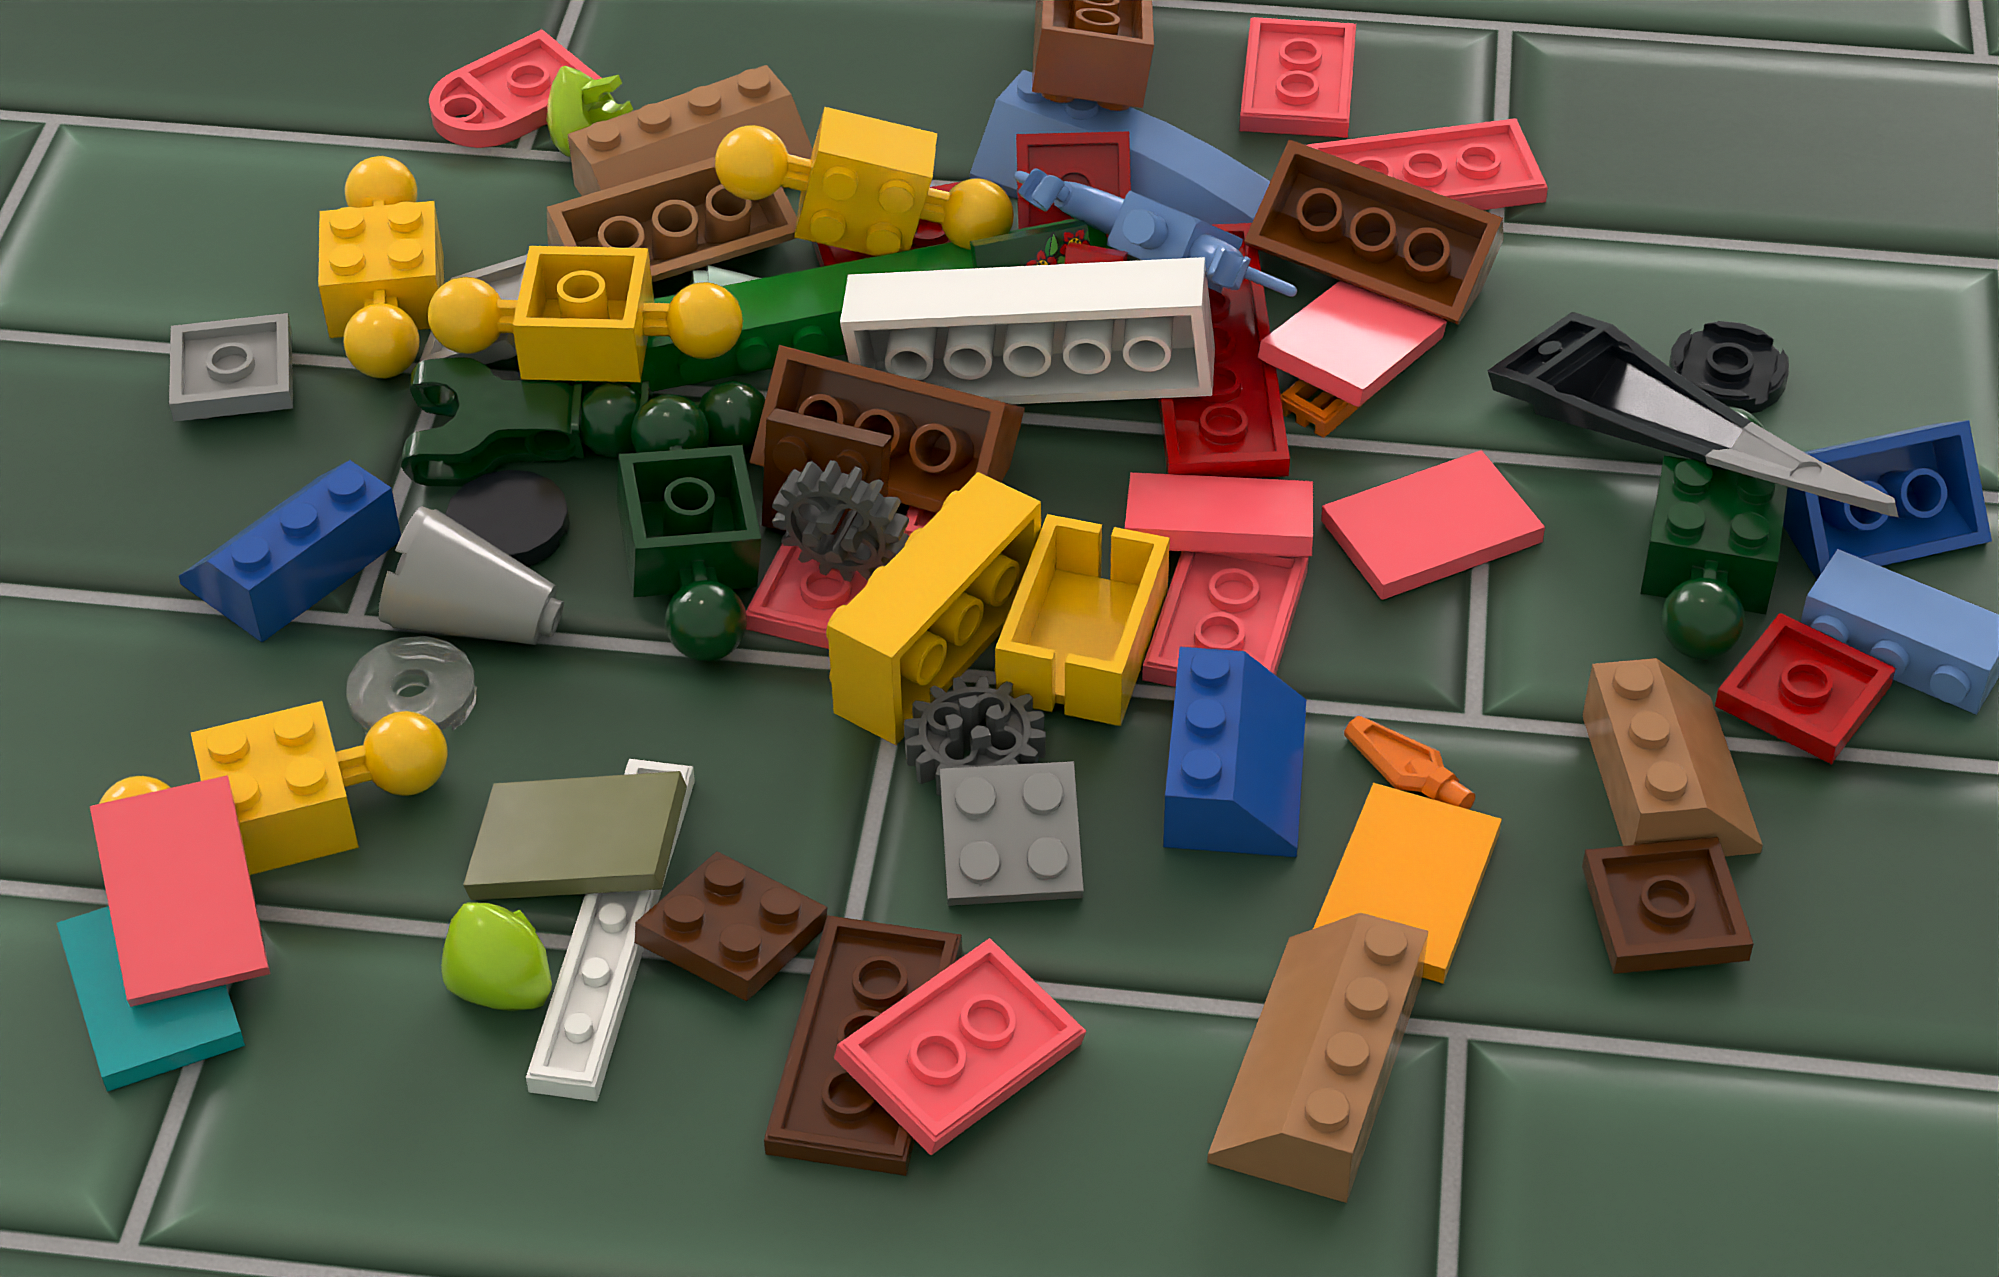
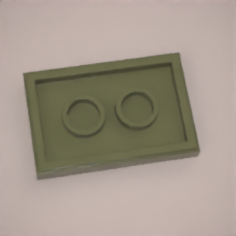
(576, 836)

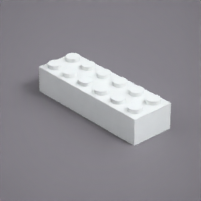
(1039, 329)

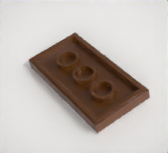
(855, 977)

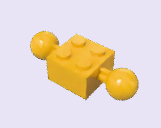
(862, 184)
(379, 267)
(584, 315)
(293, 781)

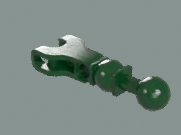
(542, 420)

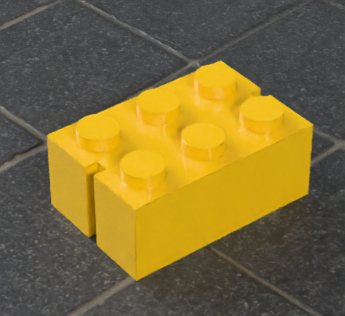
(1082, 634)

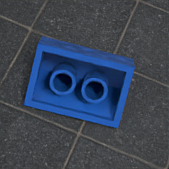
(1935, 492)
(298, 551)
(1233, 757)

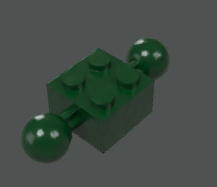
(688, 526)
(1712, 551)

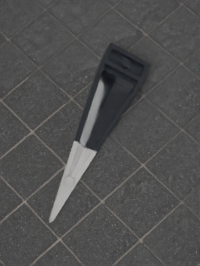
(1611, 385)

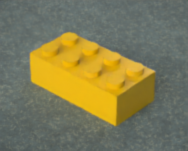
(931, 606)

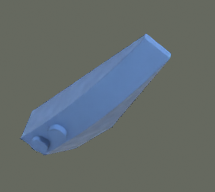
(1163, 159)

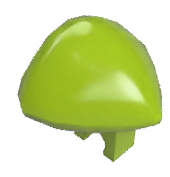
(578, 103)
(495, 959)

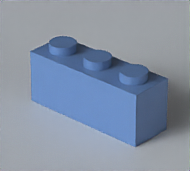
(1922, 632)

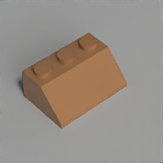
(1665, 758)

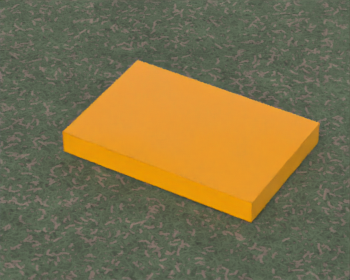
(1414, 867)

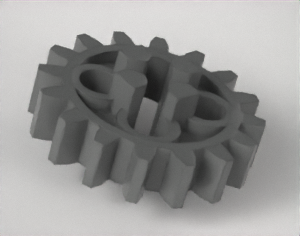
(812, 507)
(951, 724)

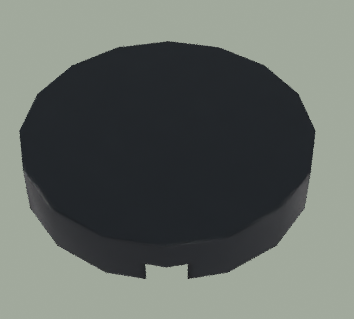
(1732, 364)
(514, 513)

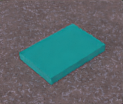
(145, 1037)

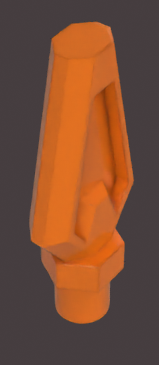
(1407, 762)

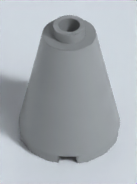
(465, 586)

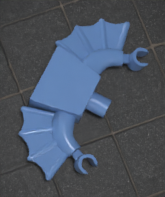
(1149, 229)

